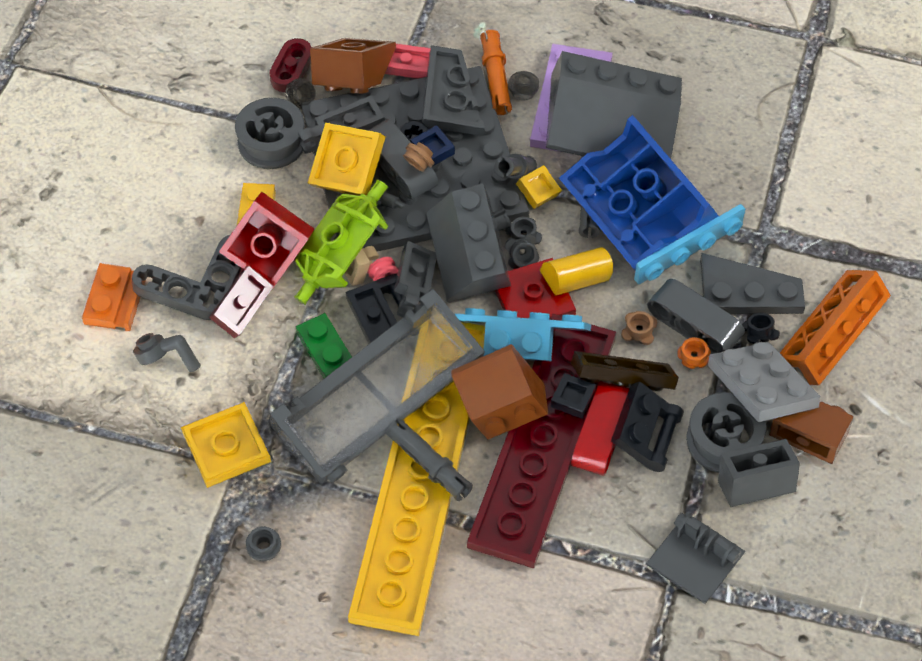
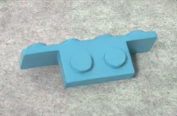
(681, 249)
(529, 335)

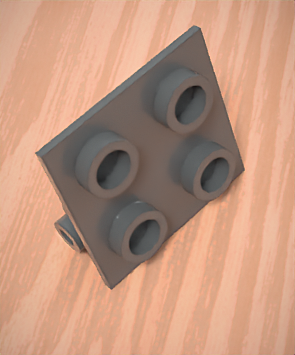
(695, 557)

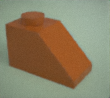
(815, 430)

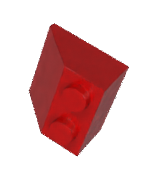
(267, 239)

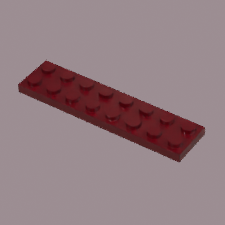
(535, 461)

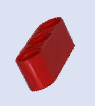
(594, 443)

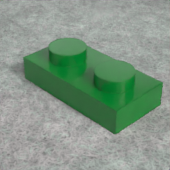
(323, 344)

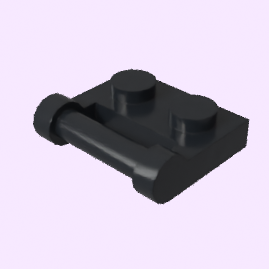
(372, 308)
(638, 423)

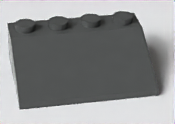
(598, 96)

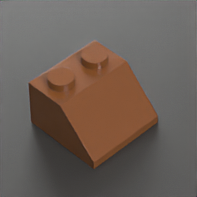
(350, 64)
(500, 391)

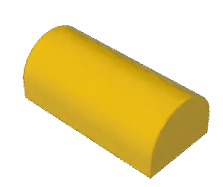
(578, 270)

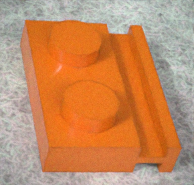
(111, 298)

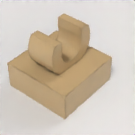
(359, 267)

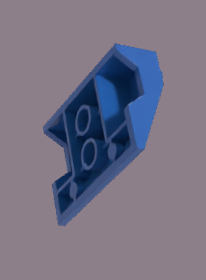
(637, 194)

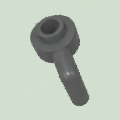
(153, 347)

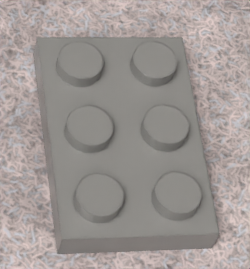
(763, 381)

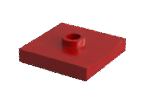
(532, 293)

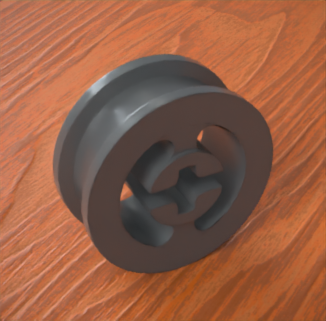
(266, 122)
(727, 420)

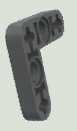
(196, 291)

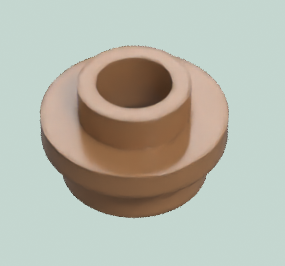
(419, 156)

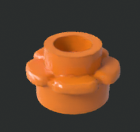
(696, 346)

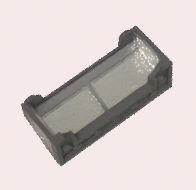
(375, 388)

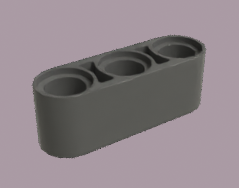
(393, 164)
(695, 316)

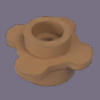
(642, 320)

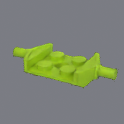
(326, 260)

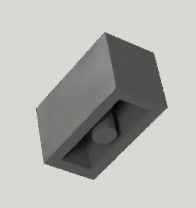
(758, 472)

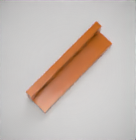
(838, 326)

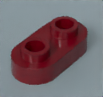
(286, 64)

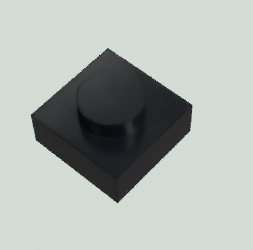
(573, 395)

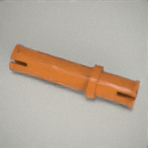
(494, 62)

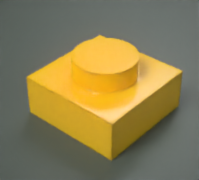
(538, 187)

